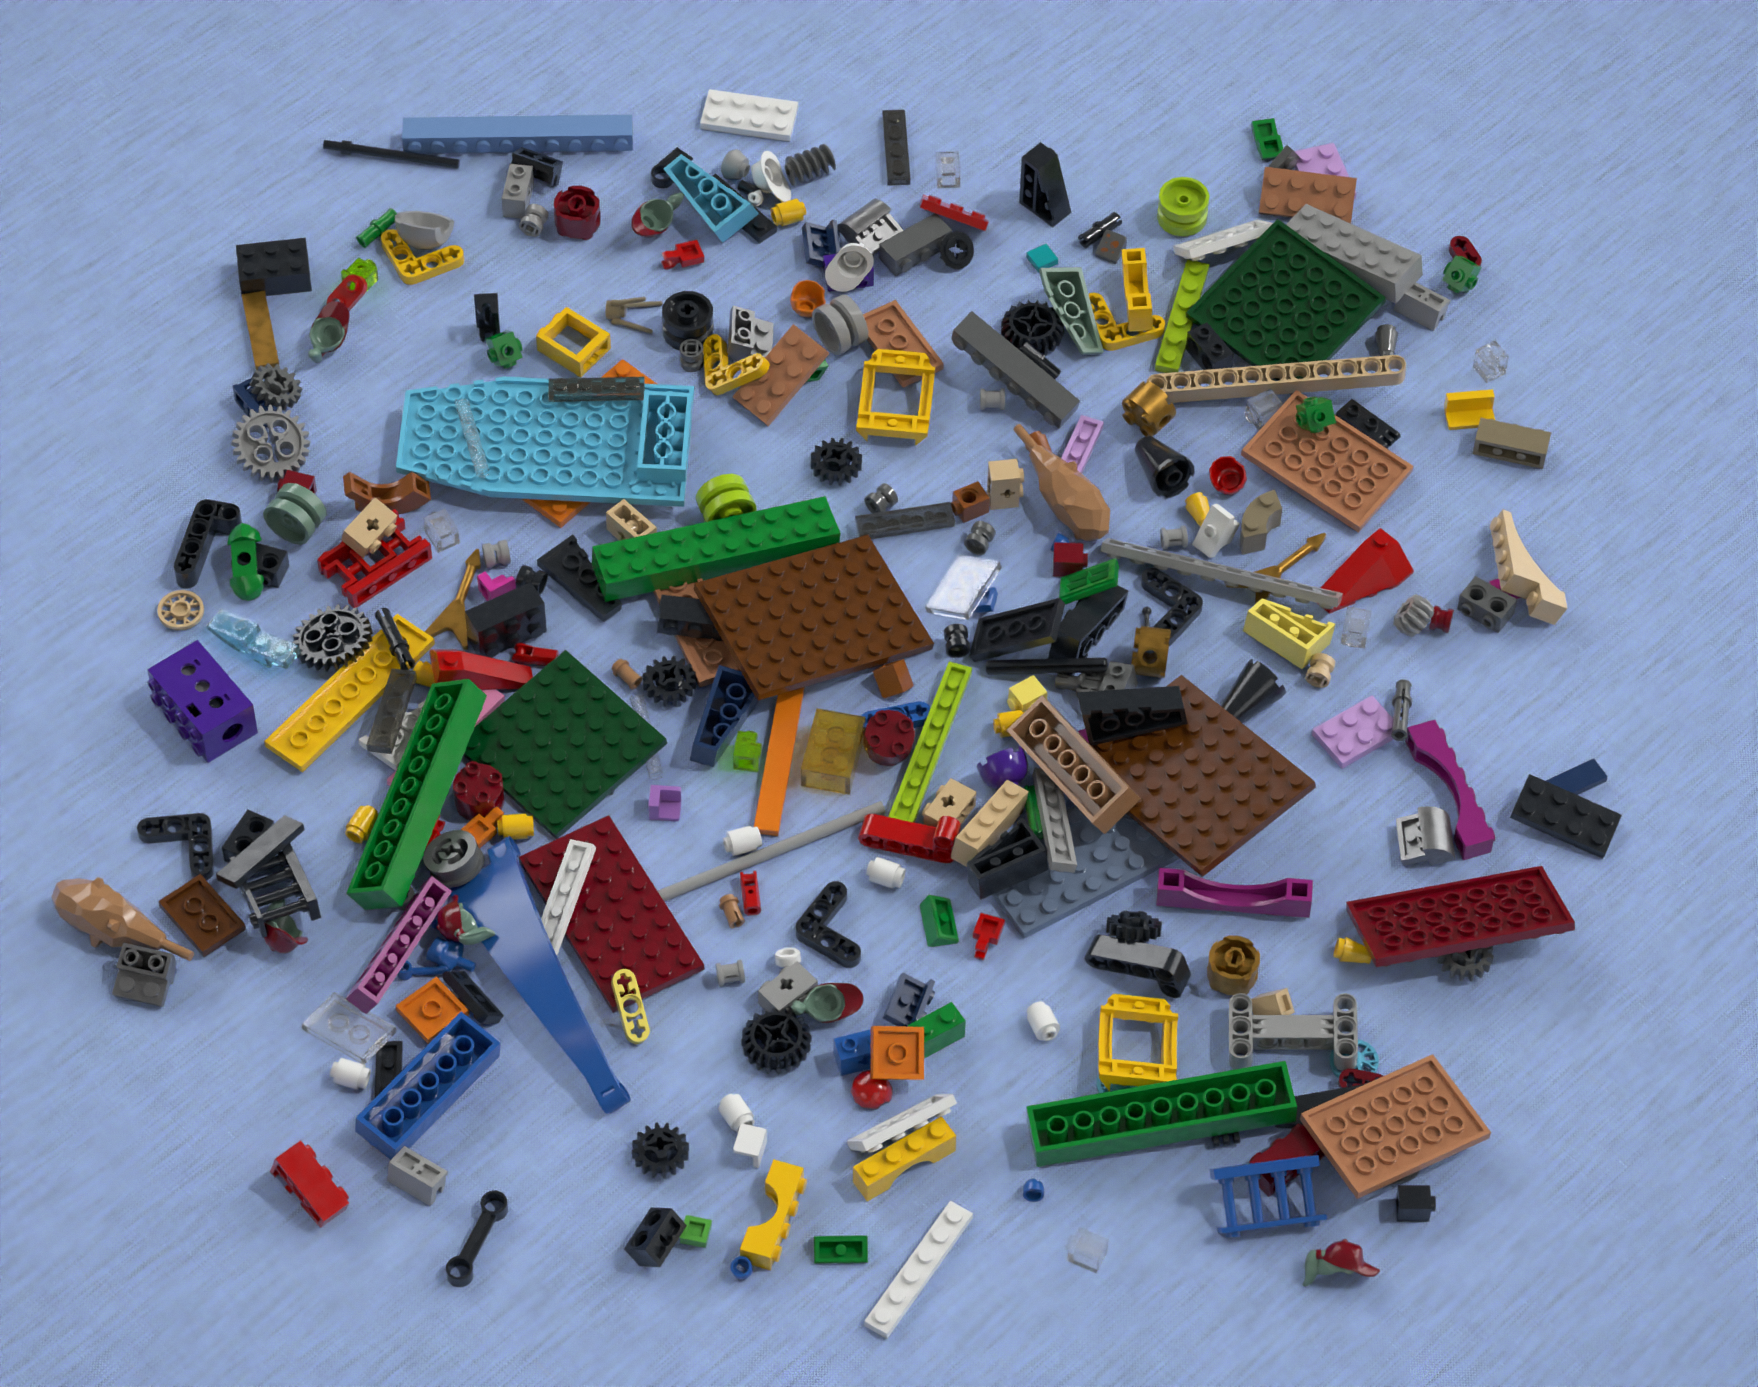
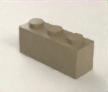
(1511, 443)

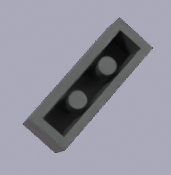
(913, 244)

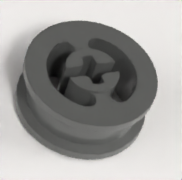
(453, 858)

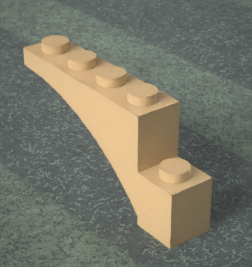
(1521, 575)

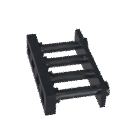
(299, 887)

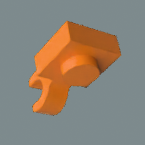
(484, 828)

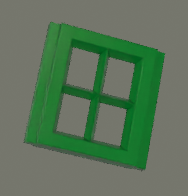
(1089, 581)

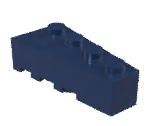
(723, 716)

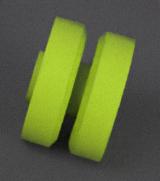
(1183, 206)
(724, 497)

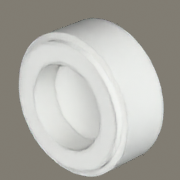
(787, 957)

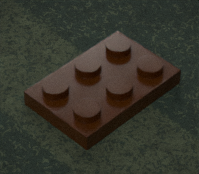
(202, 915)

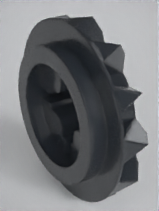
(963, 243)

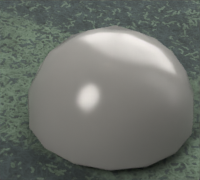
(423, 229)

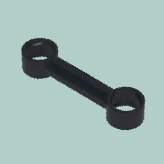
(477, 1238)

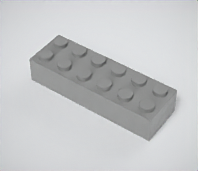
(1368, 256)

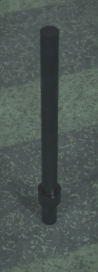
(348, 147)

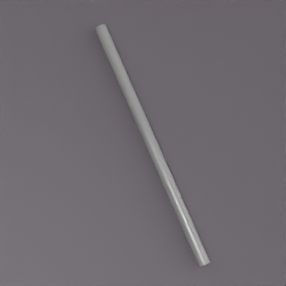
(770, 852)

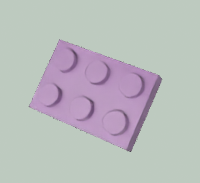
(1321, 160)
(1355, 732)

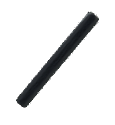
(1045, 666)

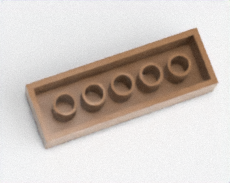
(1073, 764)

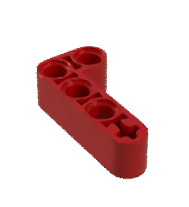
(911, 837)

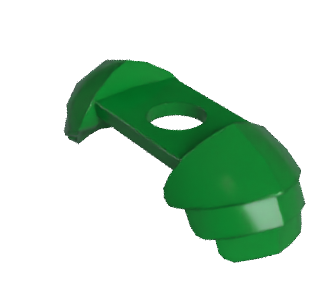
(245, 581)

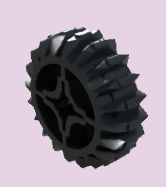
(1047, 328)
(779, 1049)

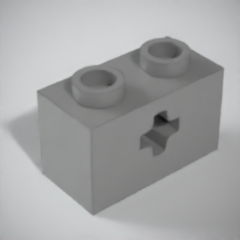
(517, 190)
(789, 986)

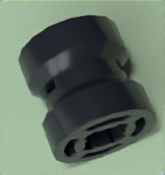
(527, 575)
(956, 638)

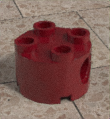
(577, 212)
(888, 737)
(477, 790)

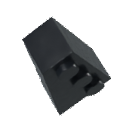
(1043, 185)
(1008, 861)

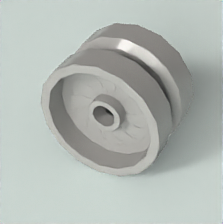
(840, 324)

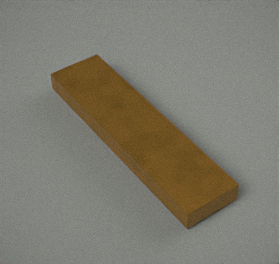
(260, 329)

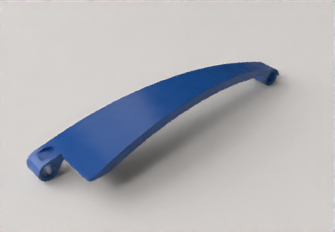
(523, 951)

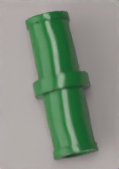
(377, 228)

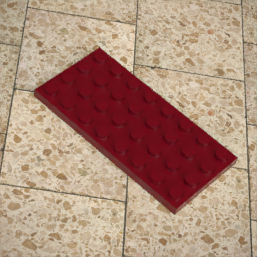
(617, 915)
(1459, 916)

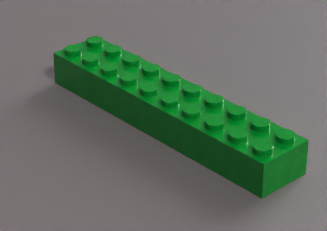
(712, 548)
(416, 795)
(1161, 1113)

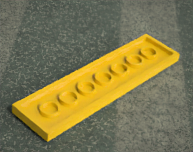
(343, 698)

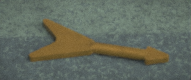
(1312, 543)
(453, 616)

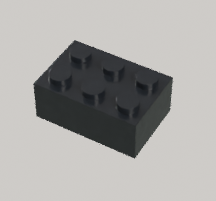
(274, 267)
(506, 621)

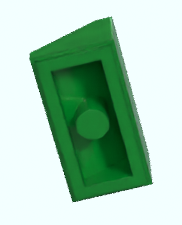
(938, 921)
(841, 1249)

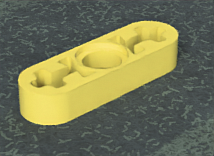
(631, 986)

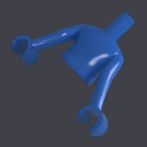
(444, 953)

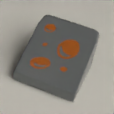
(1111, 246)

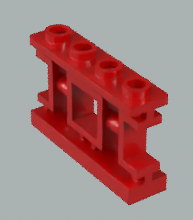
(382, 573)

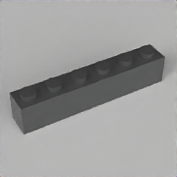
(1015, 370)

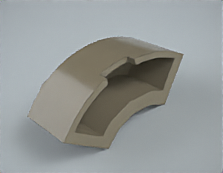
(1258, 520)

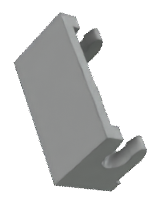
(1423, 306)
(416, 1175)

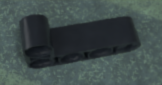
(207, 519)
(1141, 960)

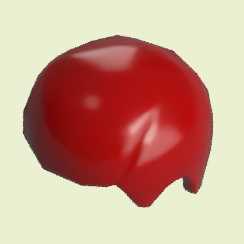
(1227, 475)
(870, 1092)

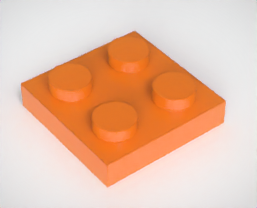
(430, 1009)
(897, 1053)

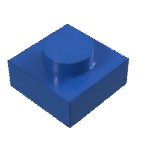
(988, 601)

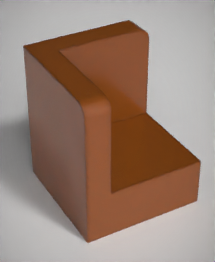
(893, 678)

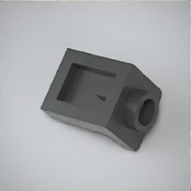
(1286, 159)

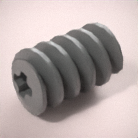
(809, 162)

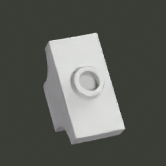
(1215, 531)

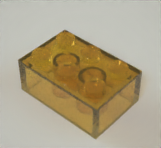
(833, 751)

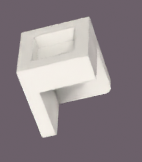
(751, 1142)

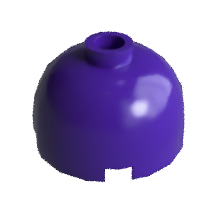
(1004, 766)

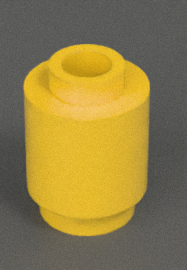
(788, 212)
(1004, 721)
(361, 824)
(516, 826)

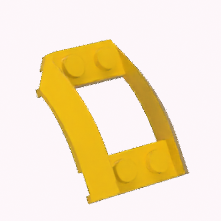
(896, 424)
(1133, 1072)

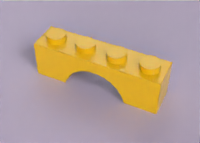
(1136, 289)
(926, 1144)
(763, 1241)

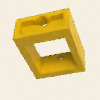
(588, 356)

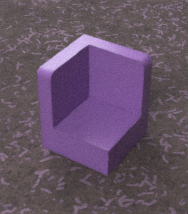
(664, 803)

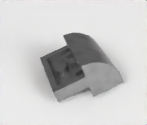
(870, 225)
(748, 334)
(1425, 837)
(144, 974)

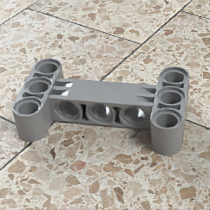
(1293, 1032)

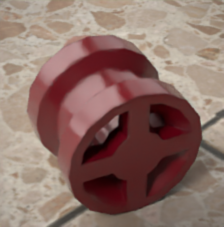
(1441, 619)

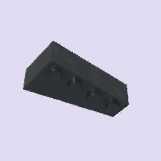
(1130, 712)

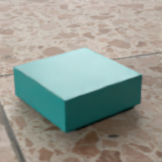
(1042, 257)

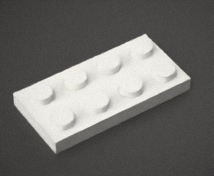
(749, 115)
(1219, 241)
(895, 1127)

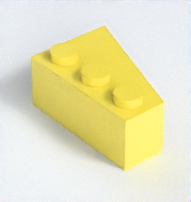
(1287, 633)

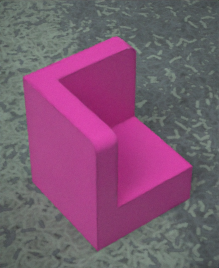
(494, 587)

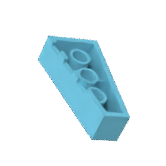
(715, 202)

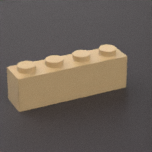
(990, 822)

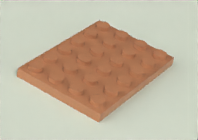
(1331, 468)
(1395, 1126)

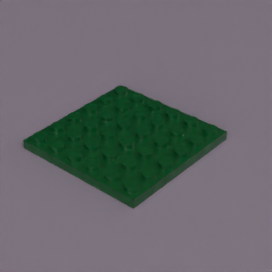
(1286, 302)
(563, 743)

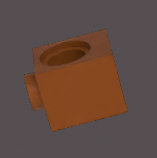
(970, 502)

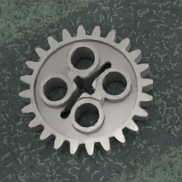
(250, 447)

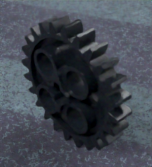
(333, 637)

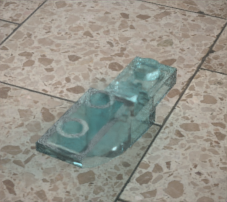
(251, 641)

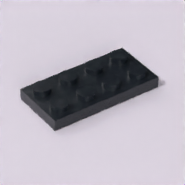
(1017, 630)
(1566, 816)

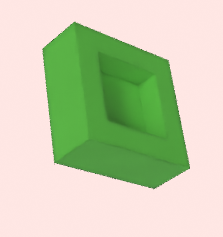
(696, 1231)

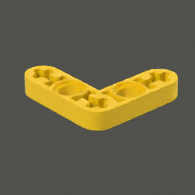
(412, 264)
(1113, 330)
(721, 378)

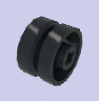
(687, 317)

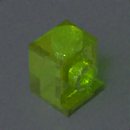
(366, 269)
(747, 751)

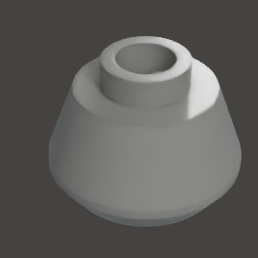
(735, 165)

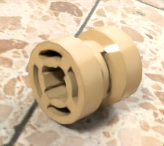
(1319, 672)

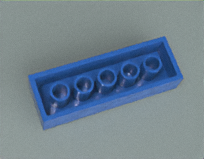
(428, 1086)

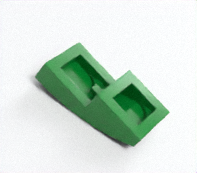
(1266, 138)

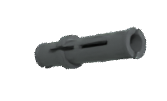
(1399, 728)

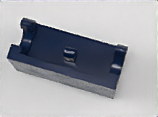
(247, 400)

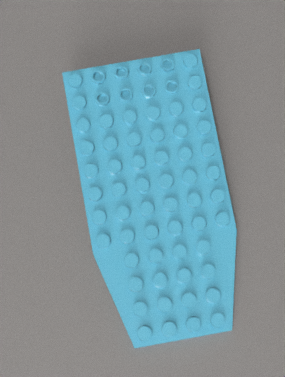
(551, 447)

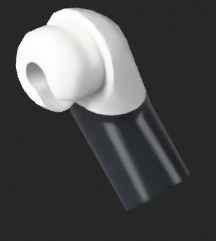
(754, 193)

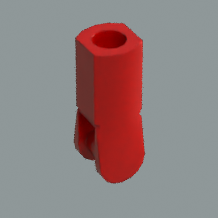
(533, 655)
(750, 894)

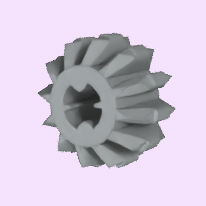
(1413, 615)

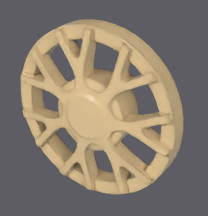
(180, 610)

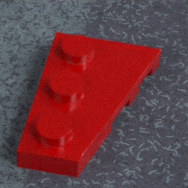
(954, 212)

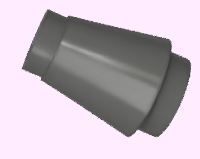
(1386, 339)

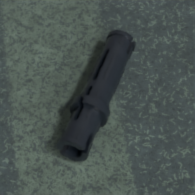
(398, 646)

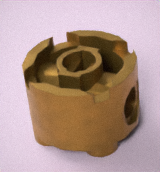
(1148, 408)
(1151, 663)
(1233, 965)

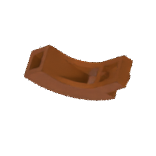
(403, 495)

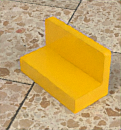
(1466, 408)

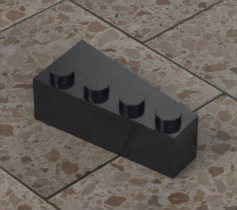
(1087, 623)

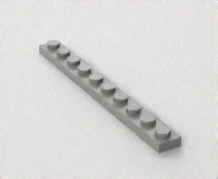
(1230, 575)

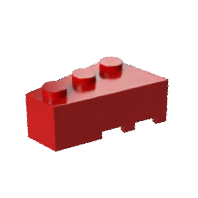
(310, 1183)

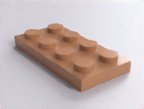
(1289, 190)
(893, 330)
(790, 366)

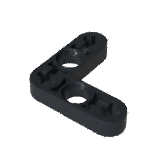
(1178, 602)
(189, 832)
(820, 930)

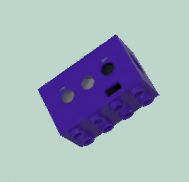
(202, 701)

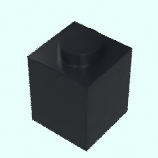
(1414, 1203)

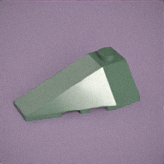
(1071, 301)

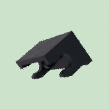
(544, 167)
(487, 314)

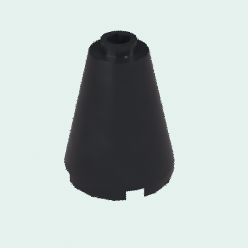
(1164, 467)
(1252, 691)

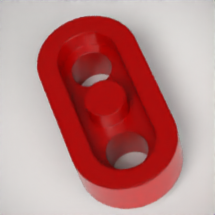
(345, 294)

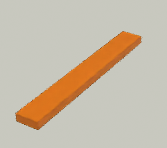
(778, 762)

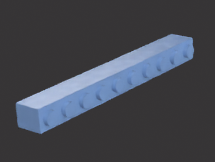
(513, 132)

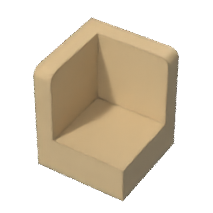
(1273, 1003)

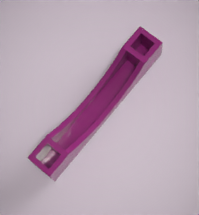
(1430, 749)
(1281, 898)

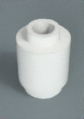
(742, 840)
(886, 873)
(1042, 1021)
(350, 1074)
(735, 1111)

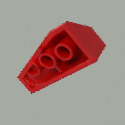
(1369, 569)
(481, 670)

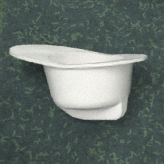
(770, 178)
(849, 267)

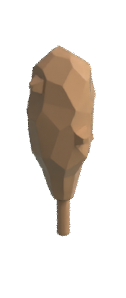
(1068, 492)
(109, 917)

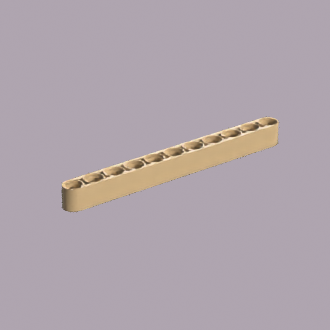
(1286, 372)

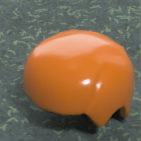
(806, 297)

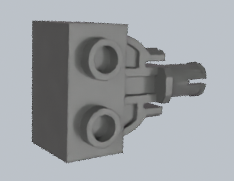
(1115, 678)

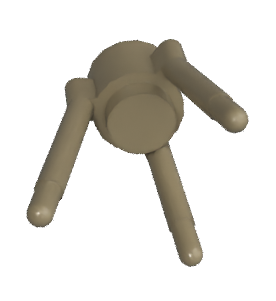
(618, 308)

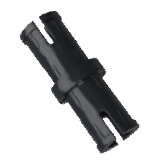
(1098, 229)

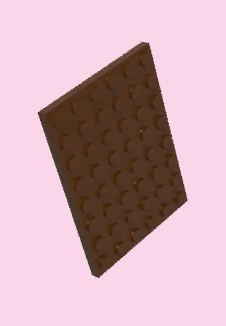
(813, 617)
(1205, 781)

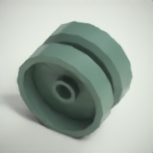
(294, 513)

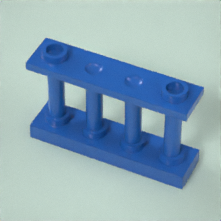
(1278, 1170)

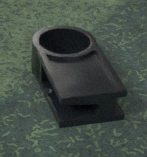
(665, 183)

